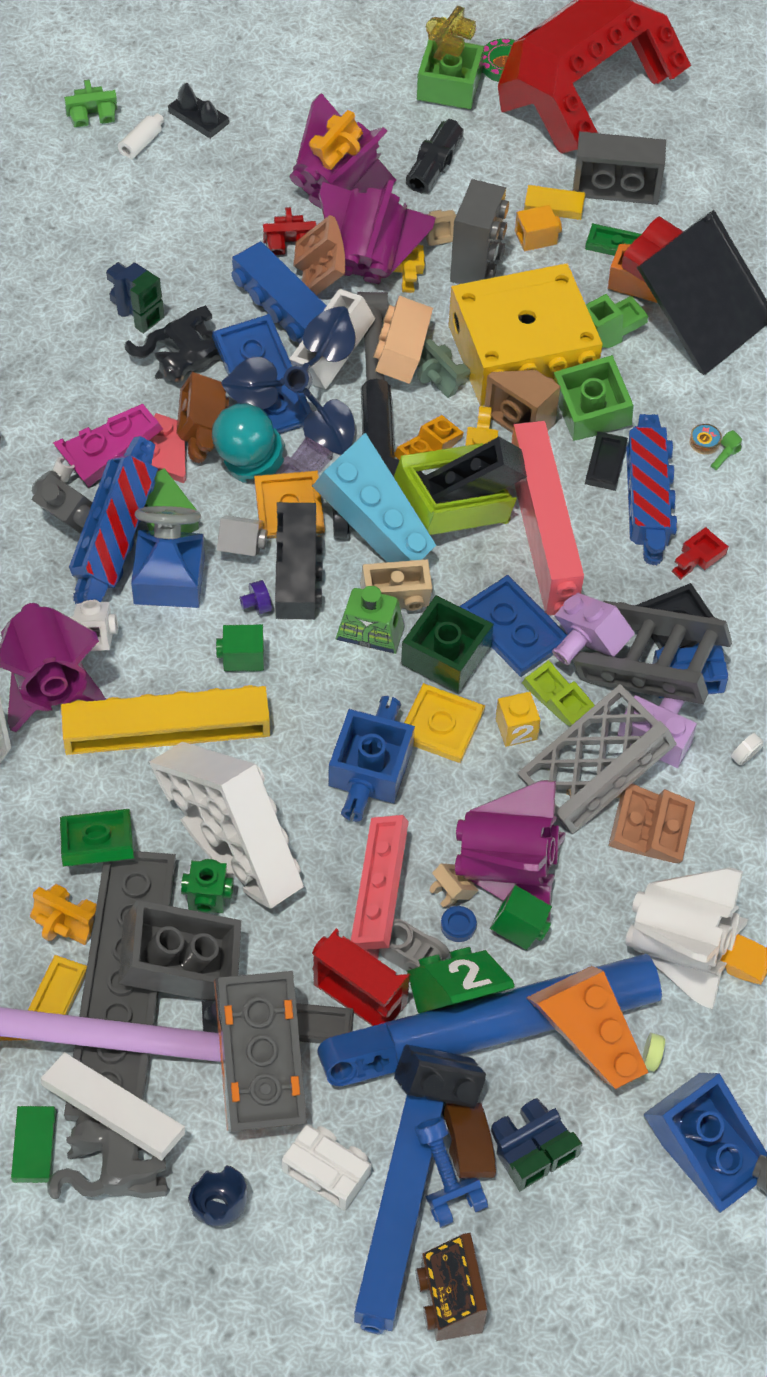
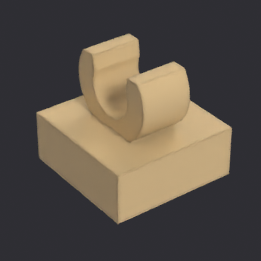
(443, 227)
(455, 885)

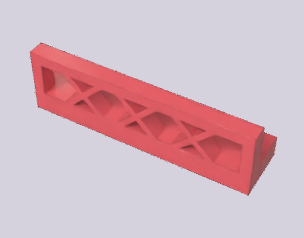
(379, 883)

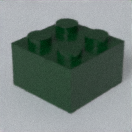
(446, 644)

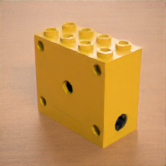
(522, 324)

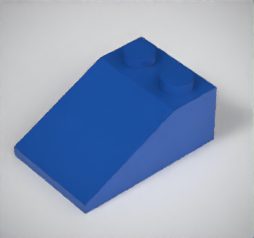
(708, 1138)

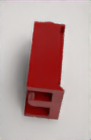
(359, 980)

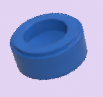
(458, 924)

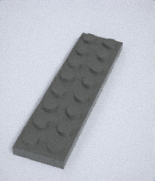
(122, 882)

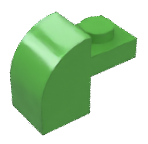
(617, 319)

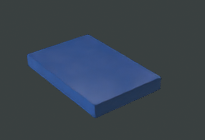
(521, 628)

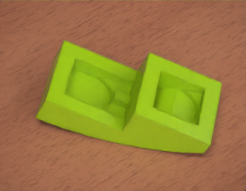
(560, 697)

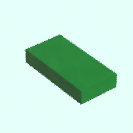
(33, 1144)

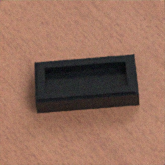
(606, 461)

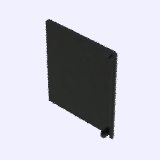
(706, 292)

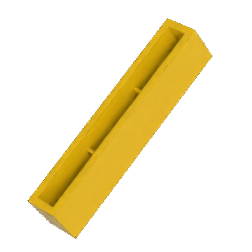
(165, 719)

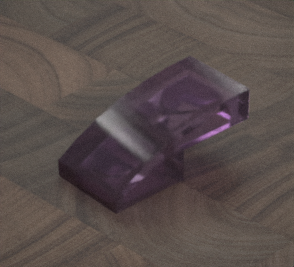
(308, 457)

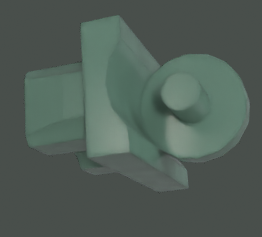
(438, 367)

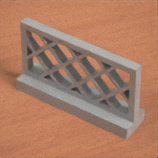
(619, 771)

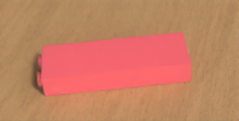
(546, 518)

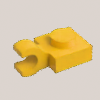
(410, 267)
(482, 433)

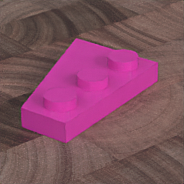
(95, 447)

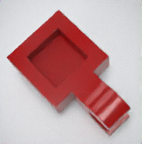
(700, 550)

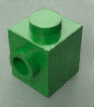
(241, 647)
(522, 918)

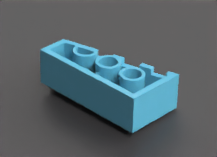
(374, 504)

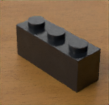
(477, 472)

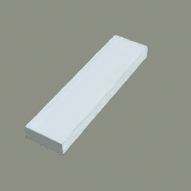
(113, 1106)

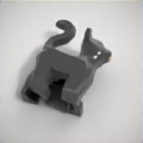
(120, 1171)

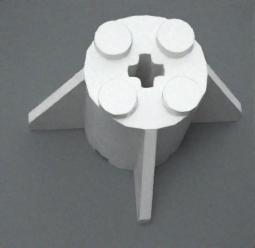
(688, 927)

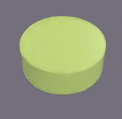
(653, 1051)

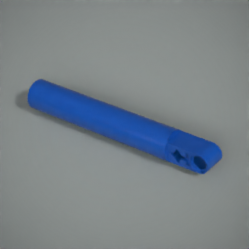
(471, 1024)

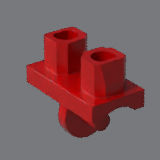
(285, 229)

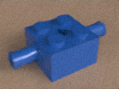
(371, 757)

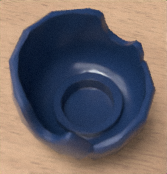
(226, 1186)

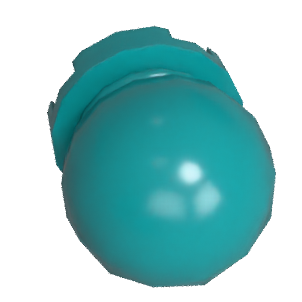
(247, 441)

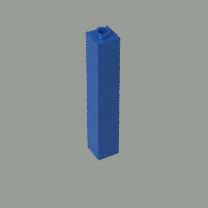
(396, 1220)

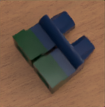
(136, 294)
(536, 1147)

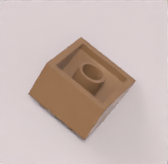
(522, 398)

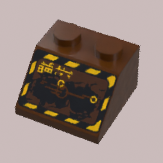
(452, 1289)

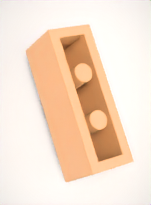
(402, 339)

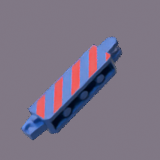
(649, 487)
(112, 521)

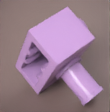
(590, 625)
(680, 727)

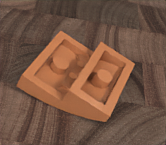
(321, 255)
(652, 823)

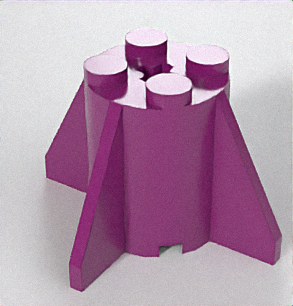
(351, 171)
(374, 228)
(45, 662)
(512, 842)

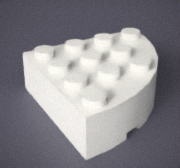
(231, 818)

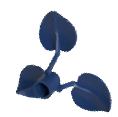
(255, 381)

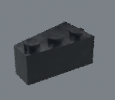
(297, 562)

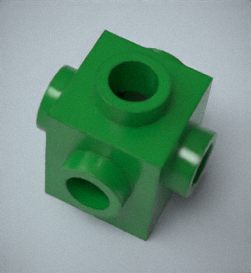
(207, 886)

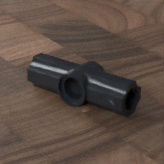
(434, 156)

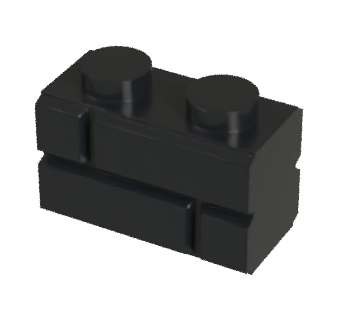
(440, 1076)

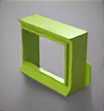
(454, 514)

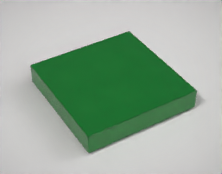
(96, 837)

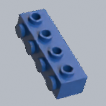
(276, 289)

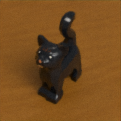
(187, 339)

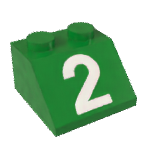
(456, 979)

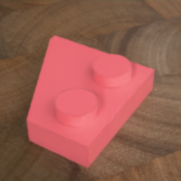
(169, 449)

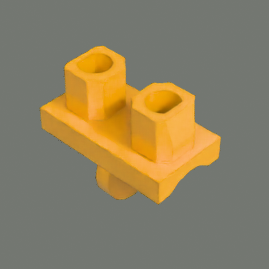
(339, 140)
(62, 917)

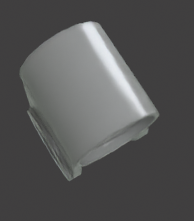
(415, 946)

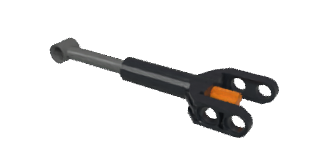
(375, 401)

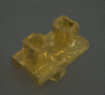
(447, 32)

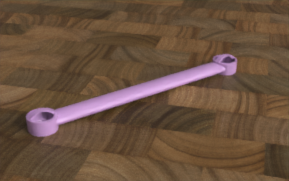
(109, 1034)

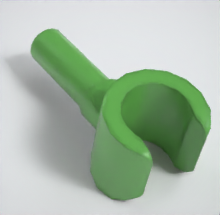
(732, 445)

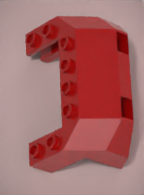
(572, 44)

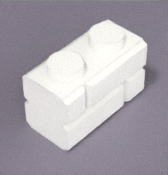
(327, 1166)

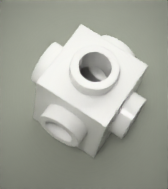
(98, 618)

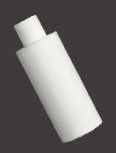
(141, 136)

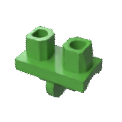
(91, 101)

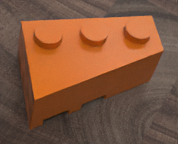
(593, 1024)

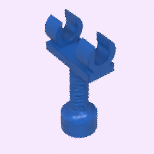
(432, 1133)

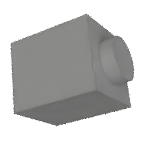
(241, 535)

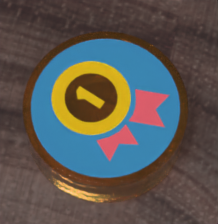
(705, 439)

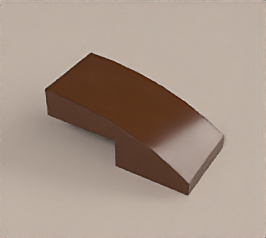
(471, 1141)

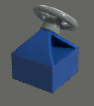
(167, 560)

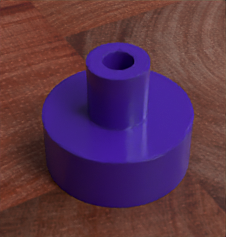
(258, 598)

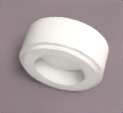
(747, 749)

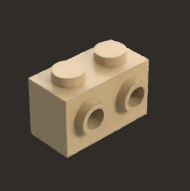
(404, 580)

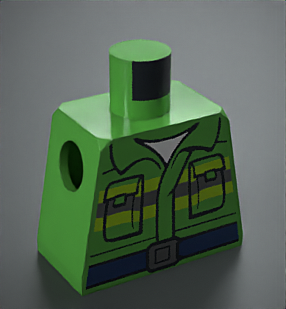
(372, 620)

